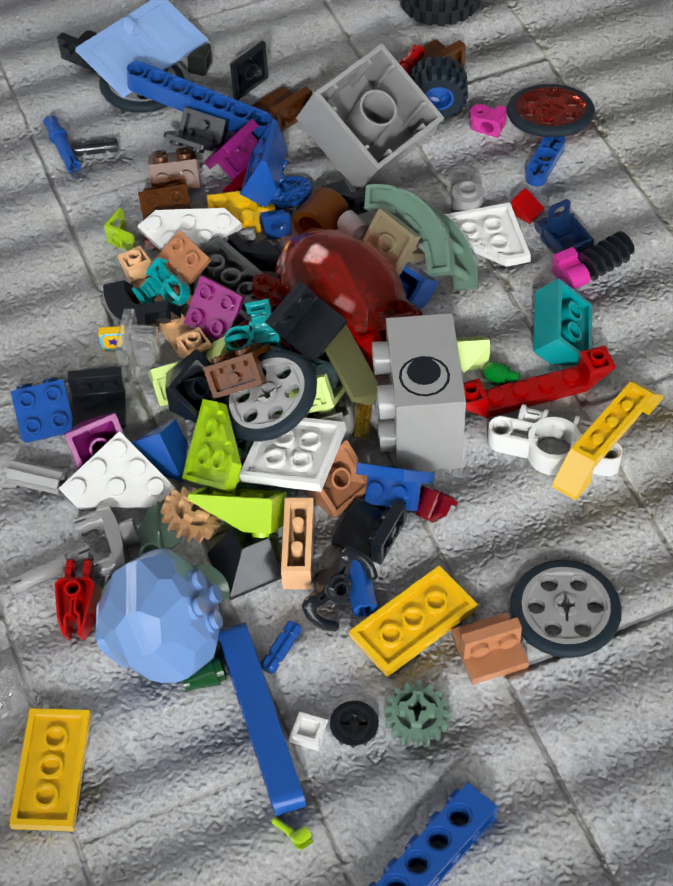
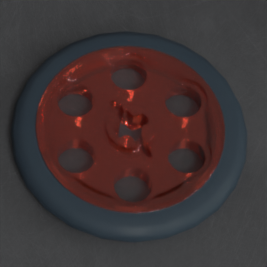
(550, 110)

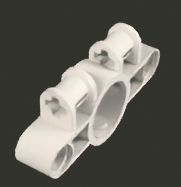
(522, 435)

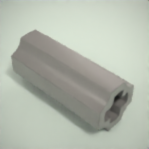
(36, 476)

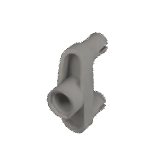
(118, 534)

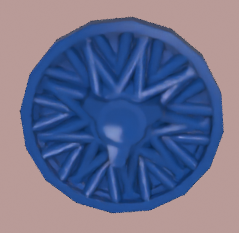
(293, 191)

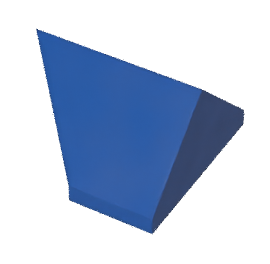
(165, 449)

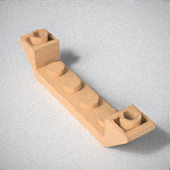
(179, 335)

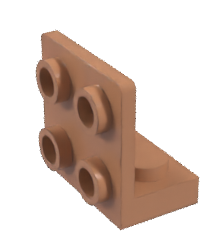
(184, 260)

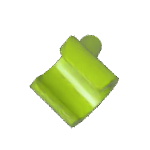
(299, 838)

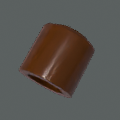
(320, 210)

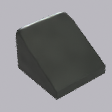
(200, 60)

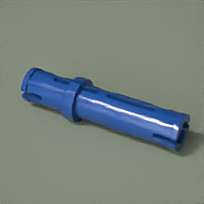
(59, 137)

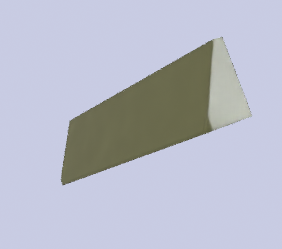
(352, 368)

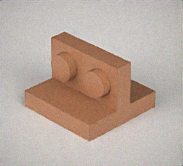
(490, 647)

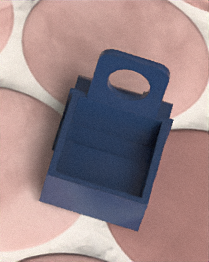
(563, 230)

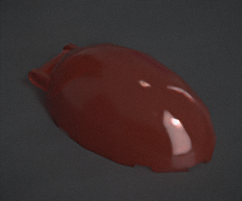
(346, 276)

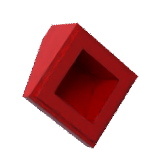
(526, 206)

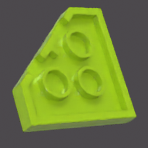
(213, 449)

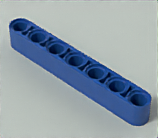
(180, 93)
(261, 720)

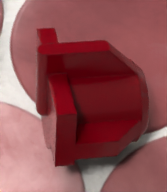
(434, 504)

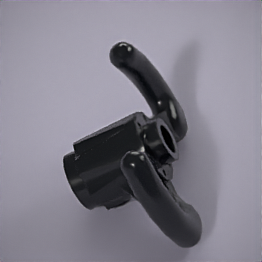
(335, 585)

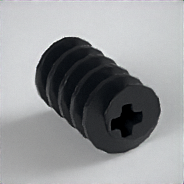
(607, 254)

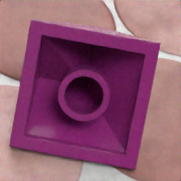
(91, 436)

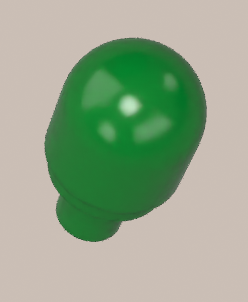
(499, 373)

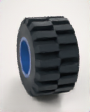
(442, 83)

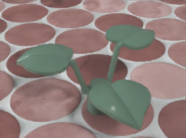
(156, 536)

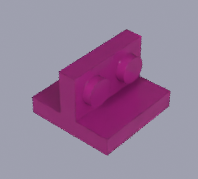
(235, 152)

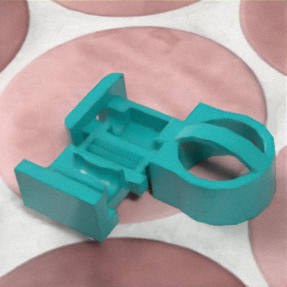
(162, 283)
(260, 330)

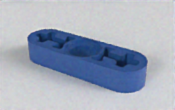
(545, 166)

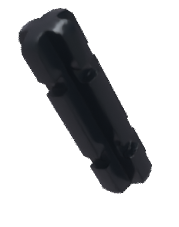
(95, 147)

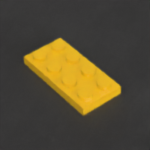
(413, 621)
(51, 770)

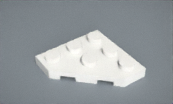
(196, 224)
(494, 233)
(117, 477)

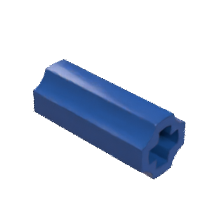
(362, 593)

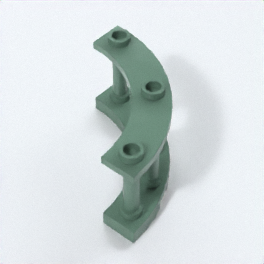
(443, 241)

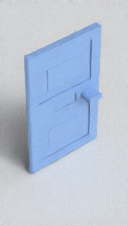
(149, 34)

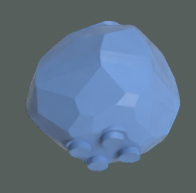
(159, 617)

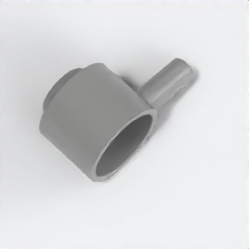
(467, 195)

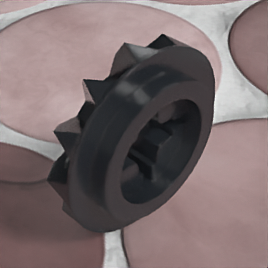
(344, 715)

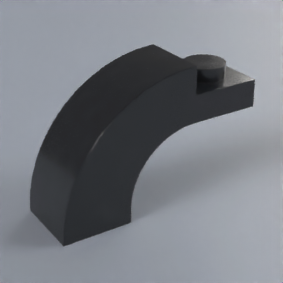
(120, 297)

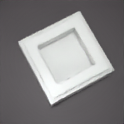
(308, 731)

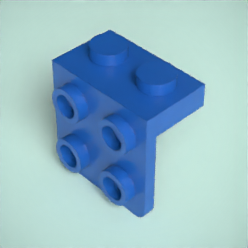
(42, 409)

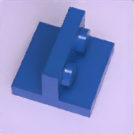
(392, 483)

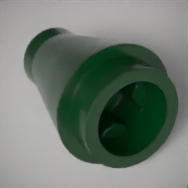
(208, 676)

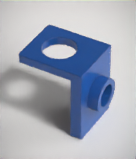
(276, 224)

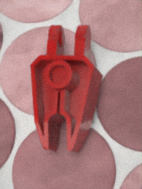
(76, 599)

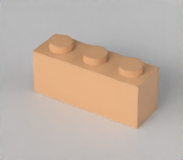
(298, 543)

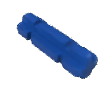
(280, 647)

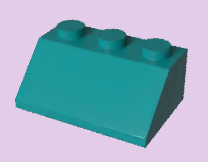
(561, 324)

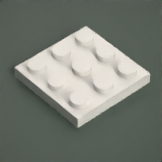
(297, 458)

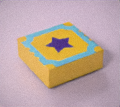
(108, 337)

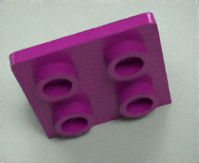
(213, 308)

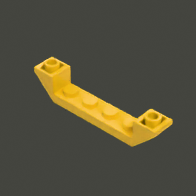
(602, 435)

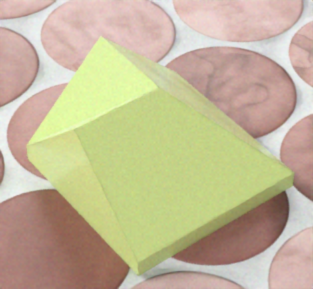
(473, 352)

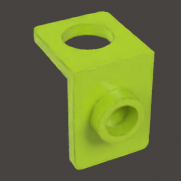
(117, 235)

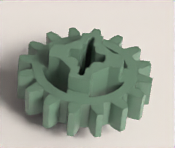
(402, 710)

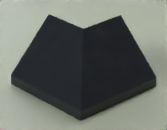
(249, 69)
(188, 386)
(244, 562)

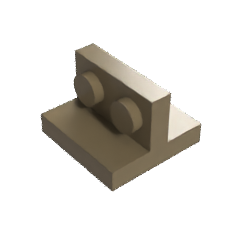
(394, 239)

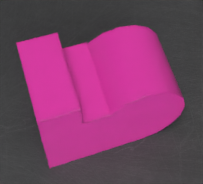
(488, 120)
(569, 268)

